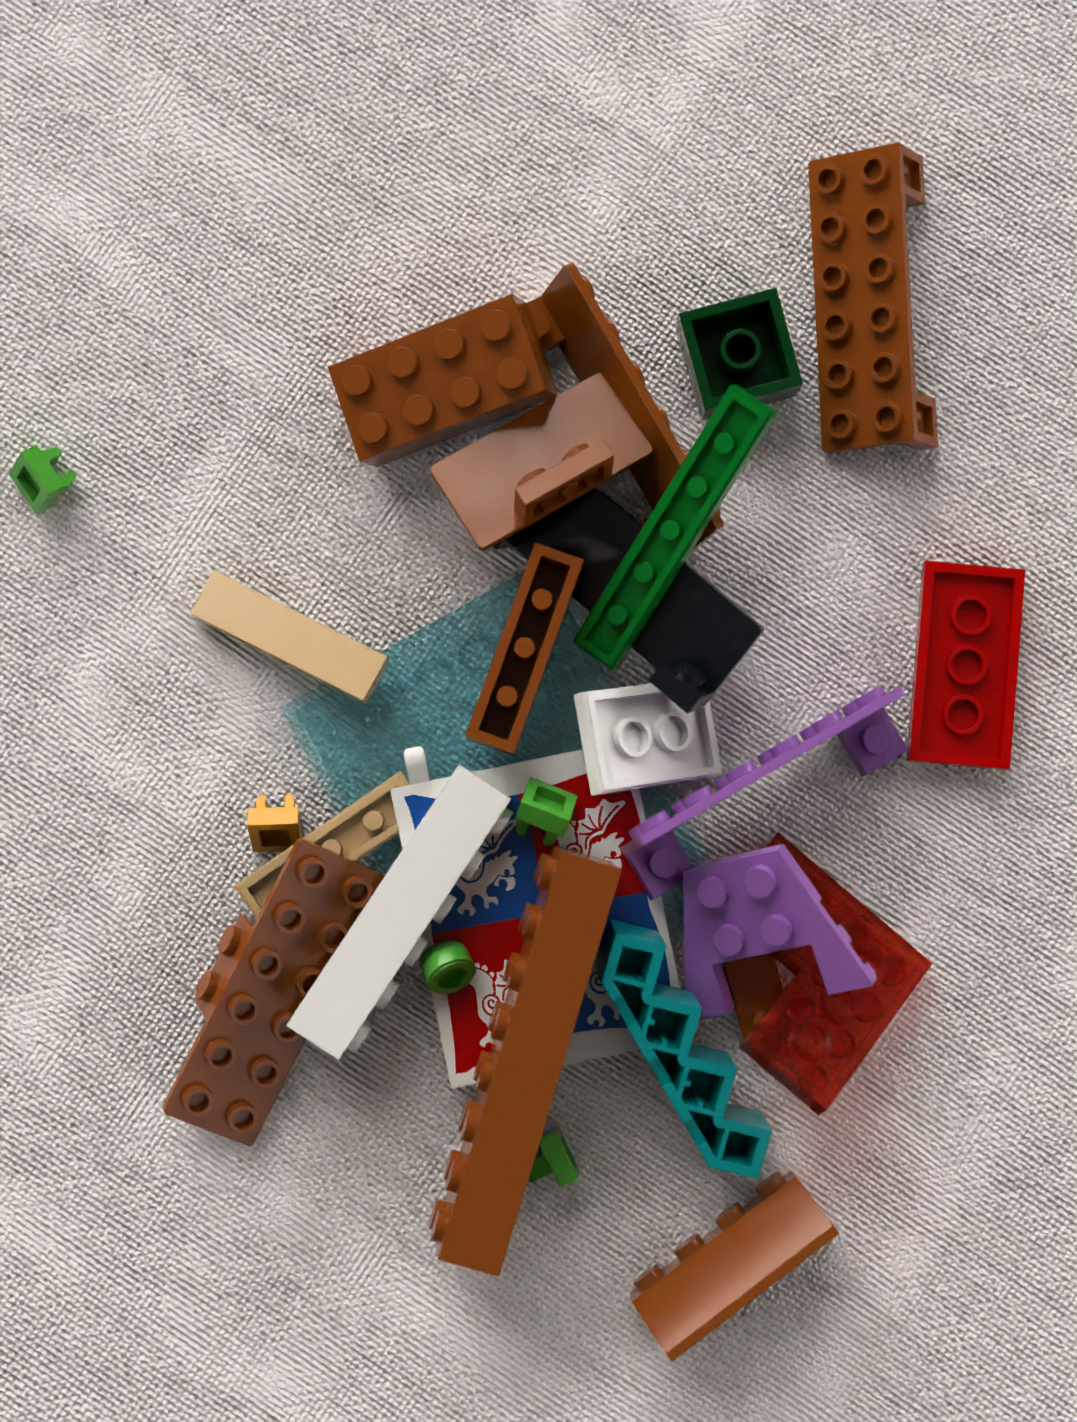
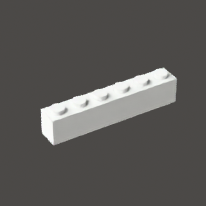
(399, 912)

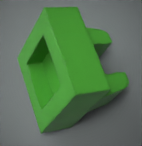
(38, 479)
(546, 809)
(554, 1158)

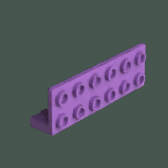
(864, 732)

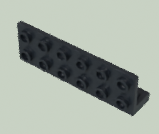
(694, 630)

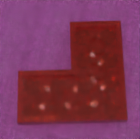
(820, 1039)

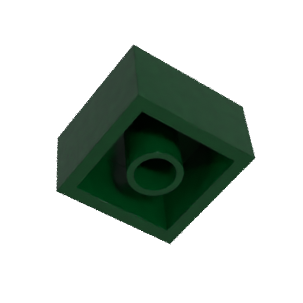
(741, 345)

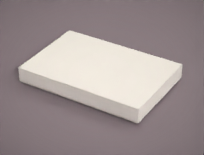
(643, 739)

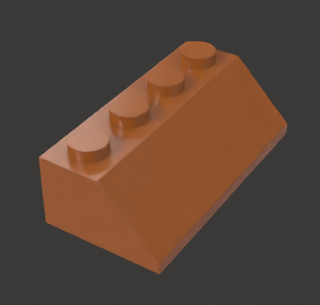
(731, 1263)

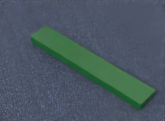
(675, 526)

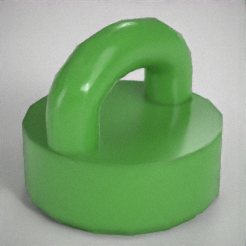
(447, 967)

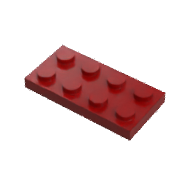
(966, 665)

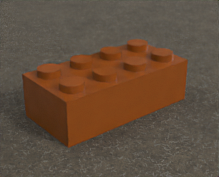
(443, 381)

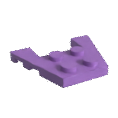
(754, 908)

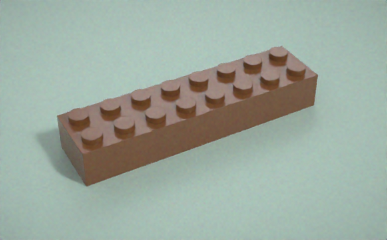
(525, 1059)

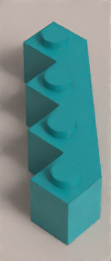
(691, 1075)

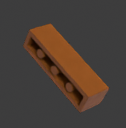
(524, 649)

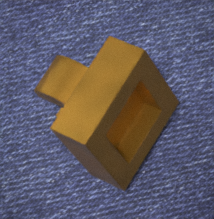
(274, 827)

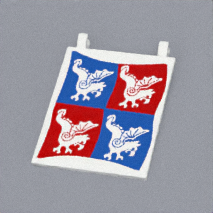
(494, 897)

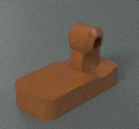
(753, 987)

